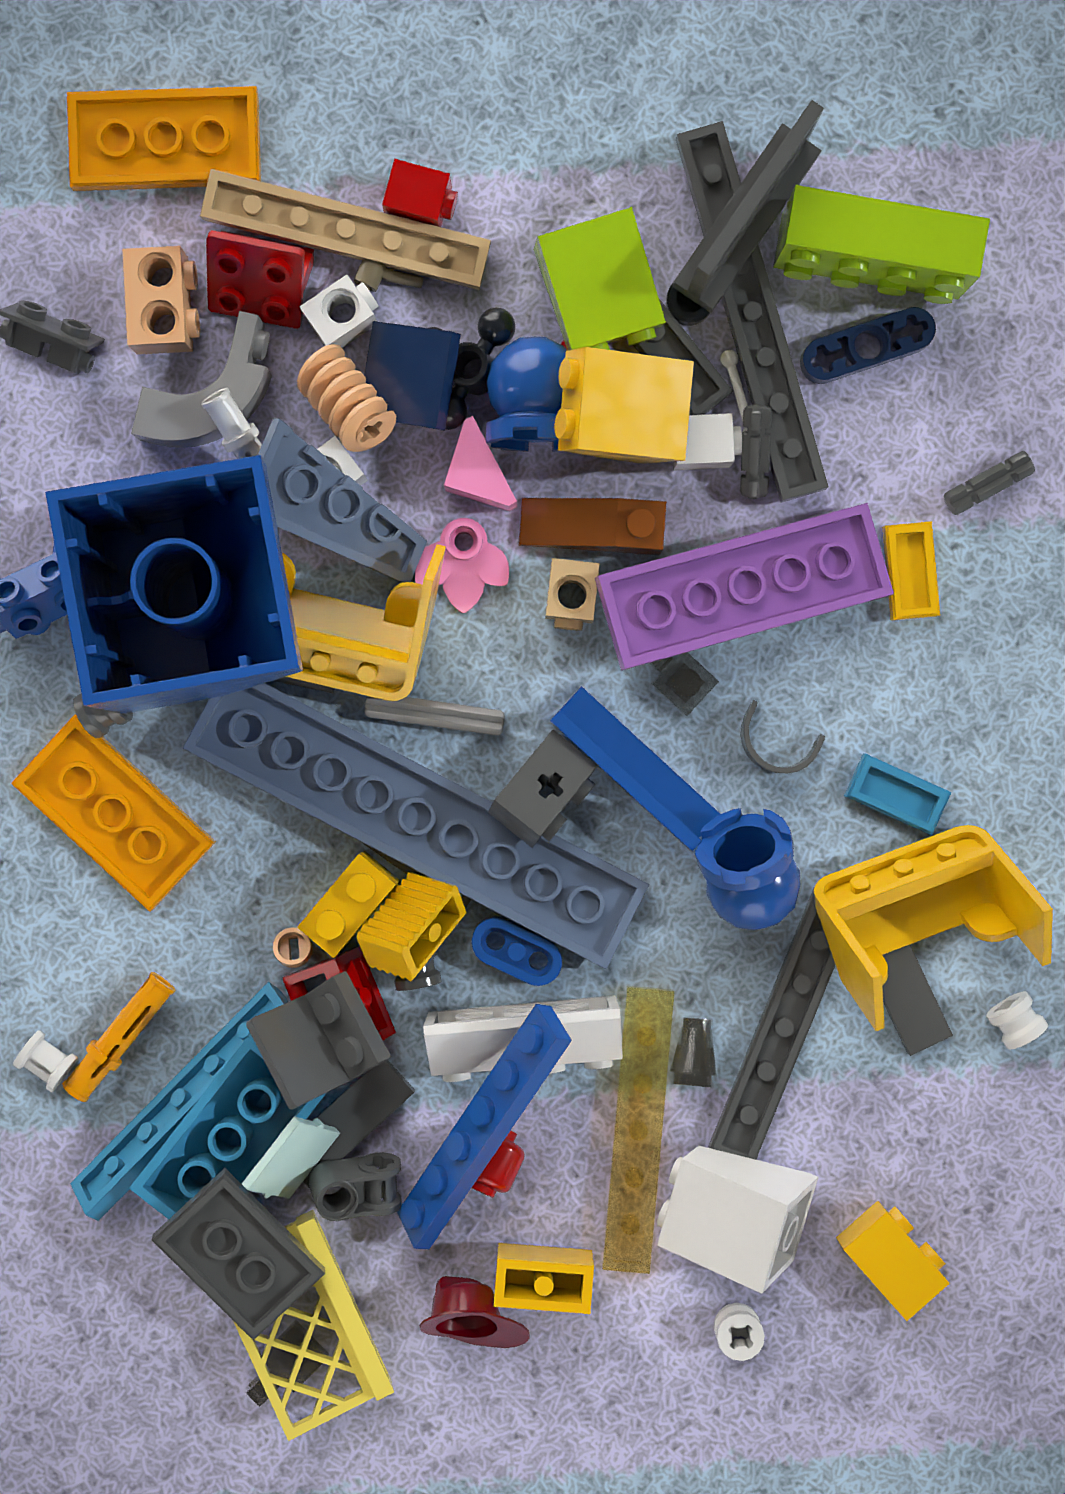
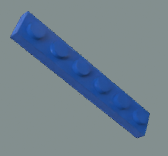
(484, 1125)

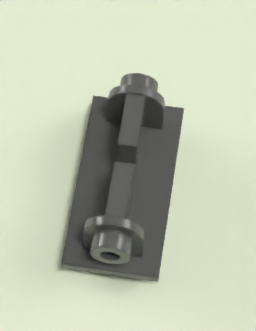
(32, 327)

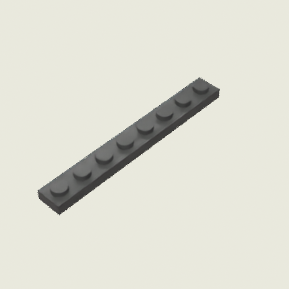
(755, 322)

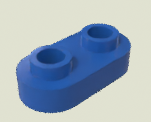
(516, 951)

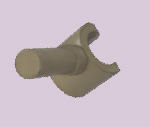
(373, 272)

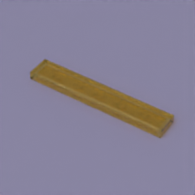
(638, 1129)

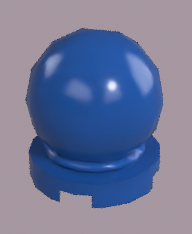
(525, 394)
(749, 868)

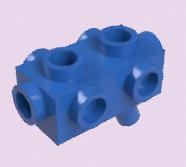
(32, 598)

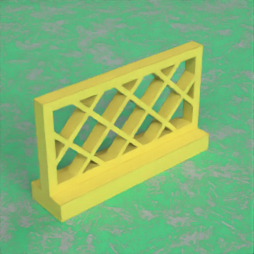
(352, 1335)

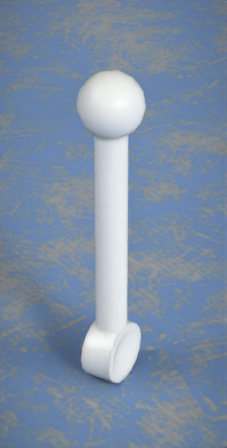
(729, 360)

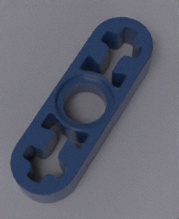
(904, 346)

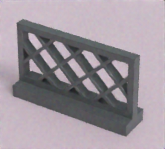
(750, 212)

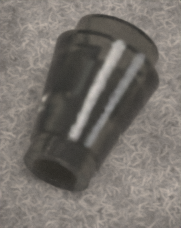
(694, 1054)

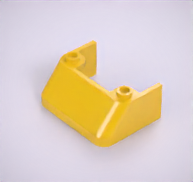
(362, 645)
(920, 893)

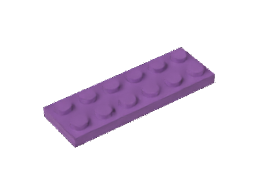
(743, 586)

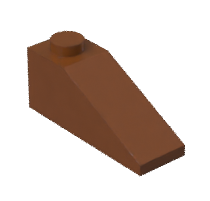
(594, 524)

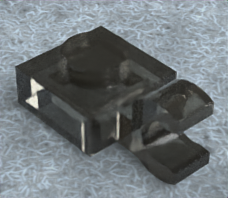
(683, 681)
(282, 1362)

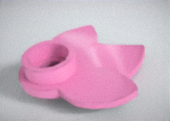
(466, 571)

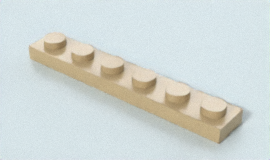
(345, 229)

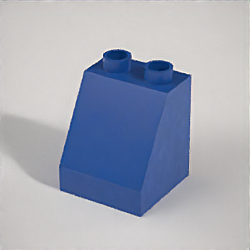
(174, 585)

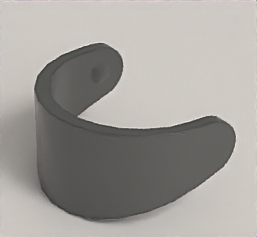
(756, 759)

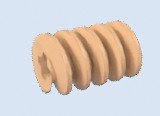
(345, 399)

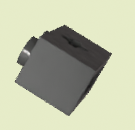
(552, 764)

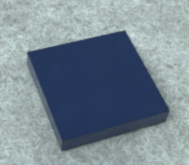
(413, 371)

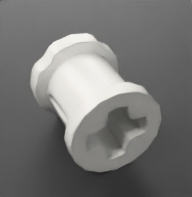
(45, 1061)

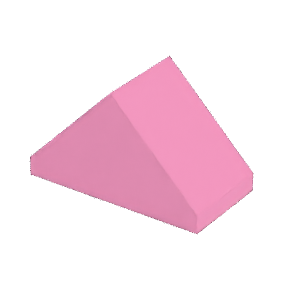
(476, 472)

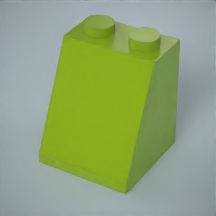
(600, 282)

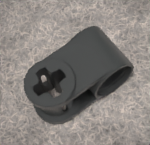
(360, 1186)

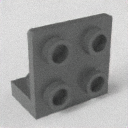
(318, 1041)

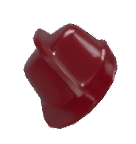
(467, 1313)

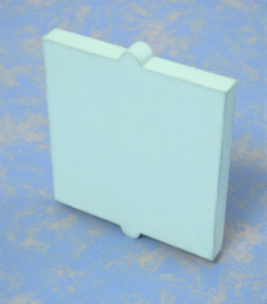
(291, 1158)

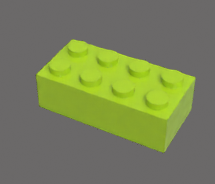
(880, 244)

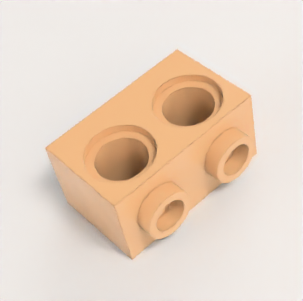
(148, 303)

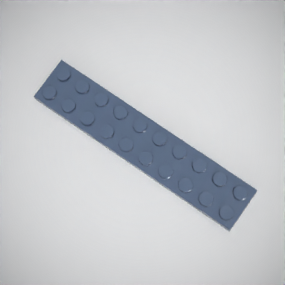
(417, 818)

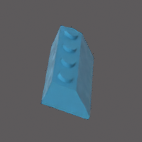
(224, 1129)

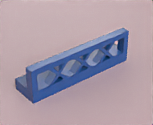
(634, 767)

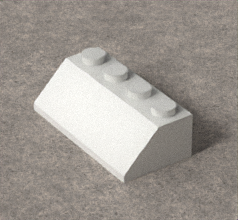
(477, 1037)

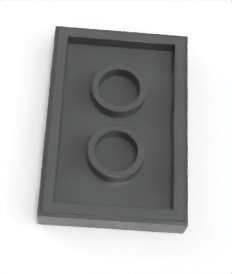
(238, 1254)

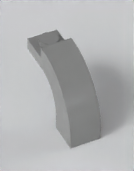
(182, 420)

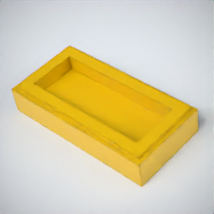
(911, 570)

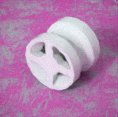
(1017, 1020)
(732, 1322)

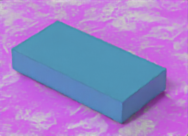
(897, 794)

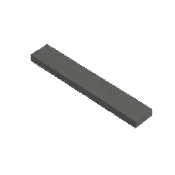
(776, 1040)

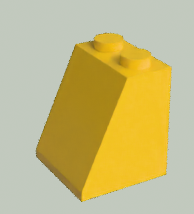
(624, 405)

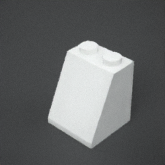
(735, 1215)

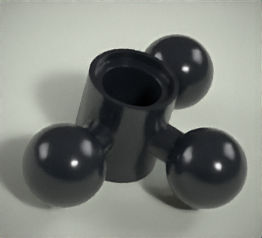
(495, 328)

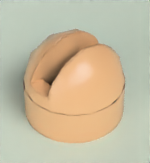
(282, 947)

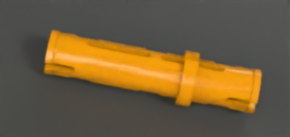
(107, 1051)

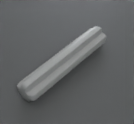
(437, 714)

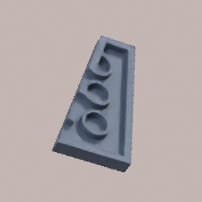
(333, 509)

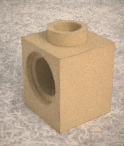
(578, 573)

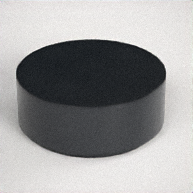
(684, 309)

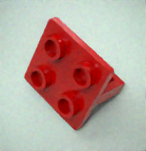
(257, 277)

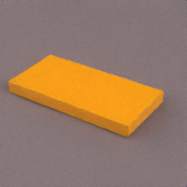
(161, 137)
(113, 813)

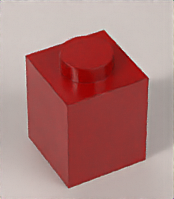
(419, 193)

